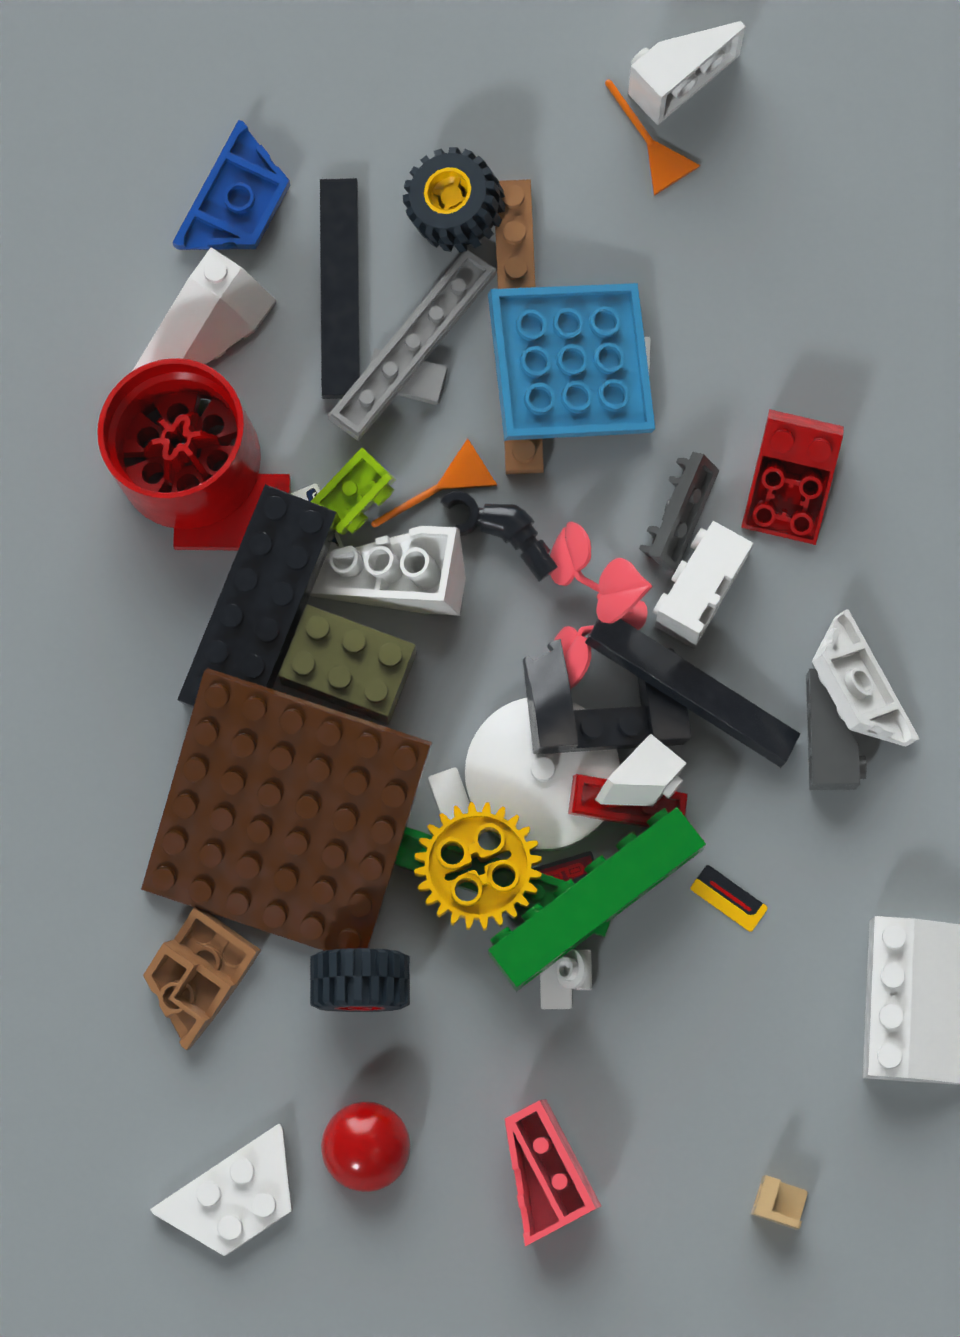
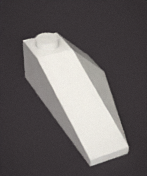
(210, 313)
(404, 572)

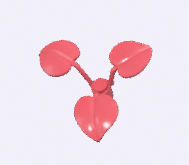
(618, 596)

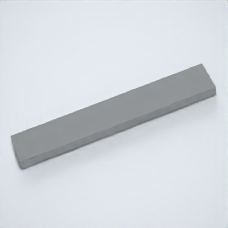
(412, 344)

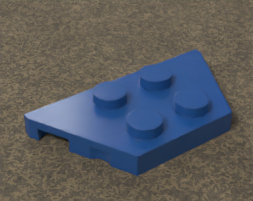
(235, 199)

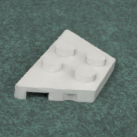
(859, 685)
(234, 1196)

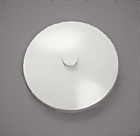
(531, 785)

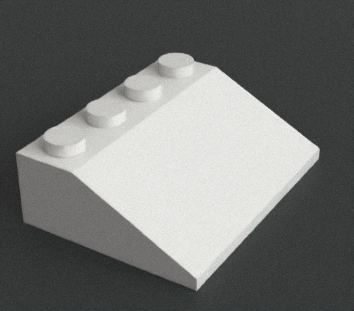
(912, 1001)

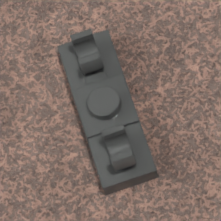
(682, 511)

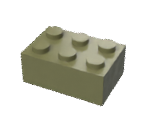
(347, 664)

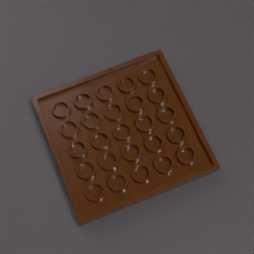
(285, 814)

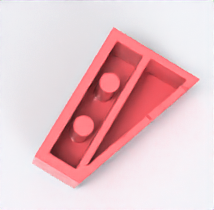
(546, 1172)

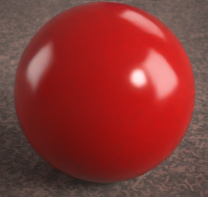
(365, 1146)

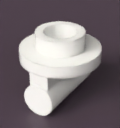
(575, 970)

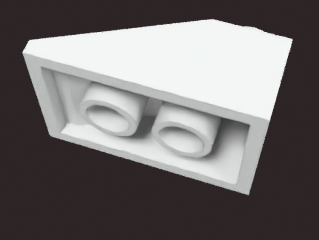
(680, 67)

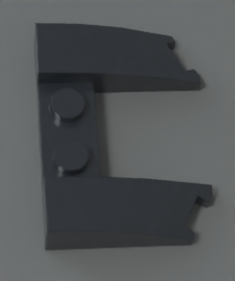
(562, 729)

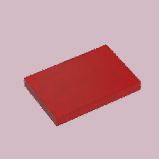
(229, 532)

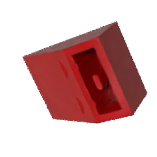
(792, 476)

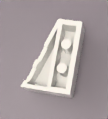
(701, 583)

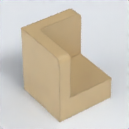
(779, 1202)

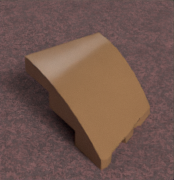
(198, 973)

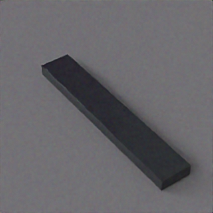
(339, 286)
(694, 689)

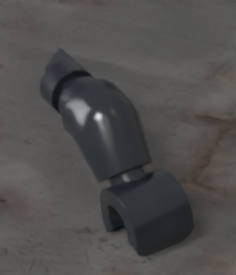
(508, 523)

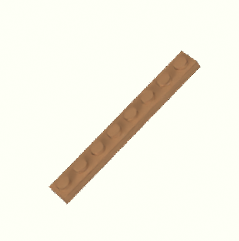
(517, 270)

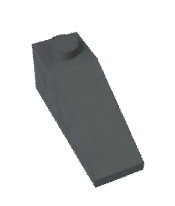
(831, 745)

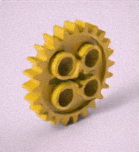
(491, 899)

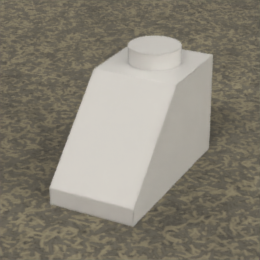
(644, 776)

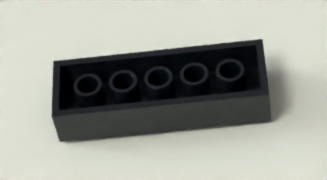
(264, 591)

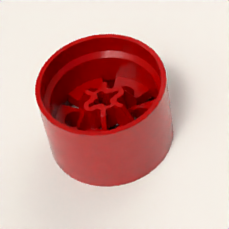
(176, 389)

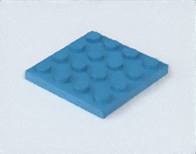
(571, 361)

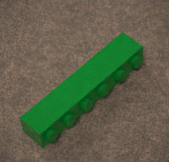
(596, 898)

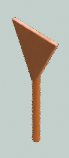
(665, 164)
(464, 472)

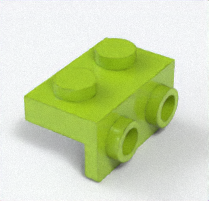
(356, 490)

